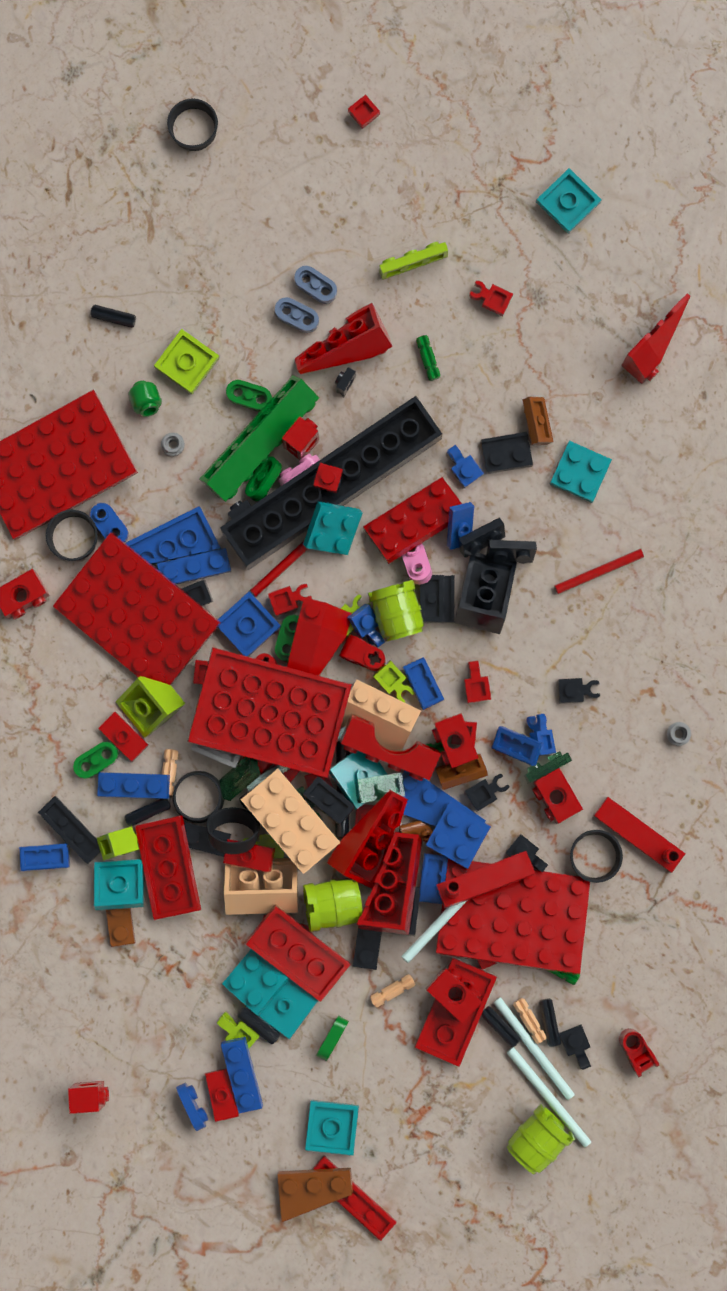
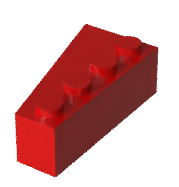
(392, 896)

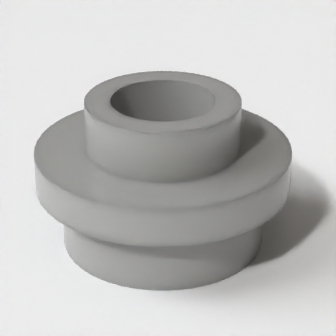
(169, 438)
(685, 730)

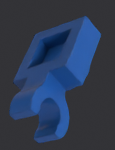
(466, 469)
(364, 625)
(542, 734)

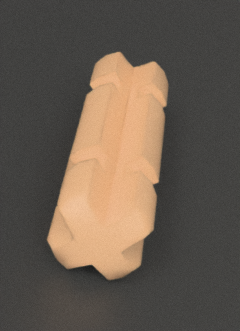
(169, 766)
(392, 990)
(529, 1020)

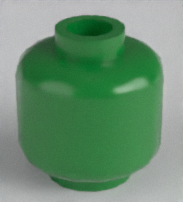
(145, 398)

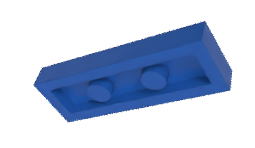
(196, 566)
(133, 785)
(242, 1075)

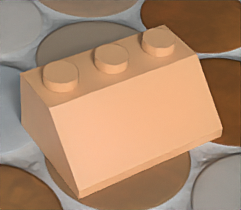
(390, 716)
(258, 891)

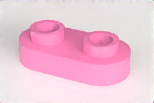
(290, 473)
(417, 560)

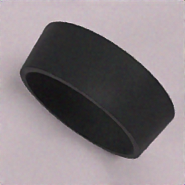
(186, 105)
(56, 520)
(220, 803)
(232, 815)
(619, 856)

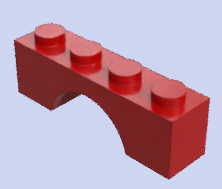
(417, 759)

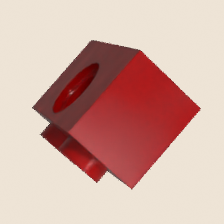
(301, 438)
(35, 590)
(455, 726)
(569, 804)
(459, 1008)
(87, 1097)

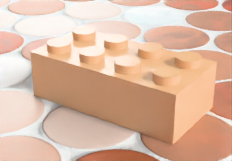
(290, 820)

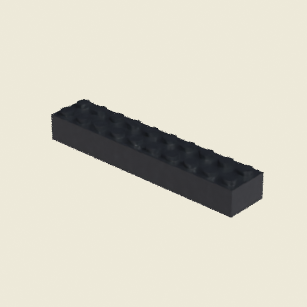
(364, 463)

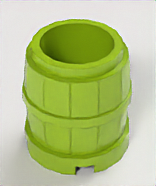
(397, 610)
(332, 904)
(539, 1140)

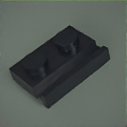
(506, 452)
(438, 599)

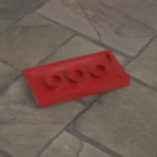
(412, 520)
(168, 867)
(297, 953)
(442, 1032)

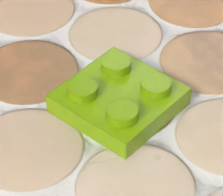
(186, 361)

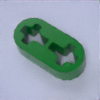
(332, 1038)

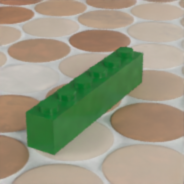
(259, 438)

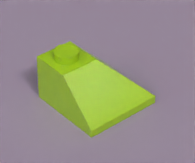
(149, 704)

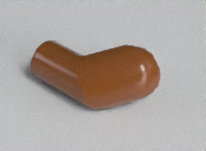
(418, 828)

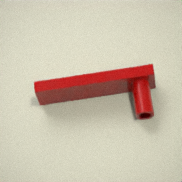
(639, 834)
(485, 879)

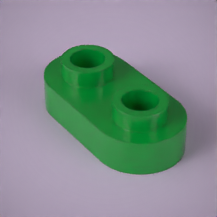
(249, 396)
(263, 479)
(285, 637)
(96, 760)

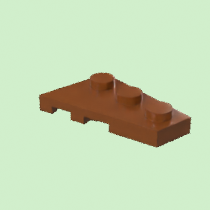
(311, 1189)

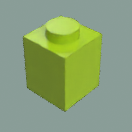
(118, 843)

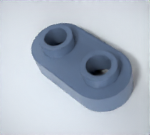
(316, 285)
(298, 314)

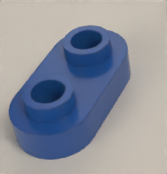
(109, 522)
(196, 1115)

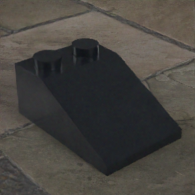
(485, 594)

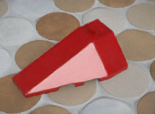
(355, 341)
(649, 351)
(317, 636)
(366, 844)

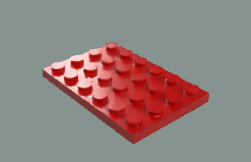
(60, 464)
(136, 612)
(269, 712)
(521, 924)

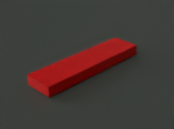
(363, 1206)

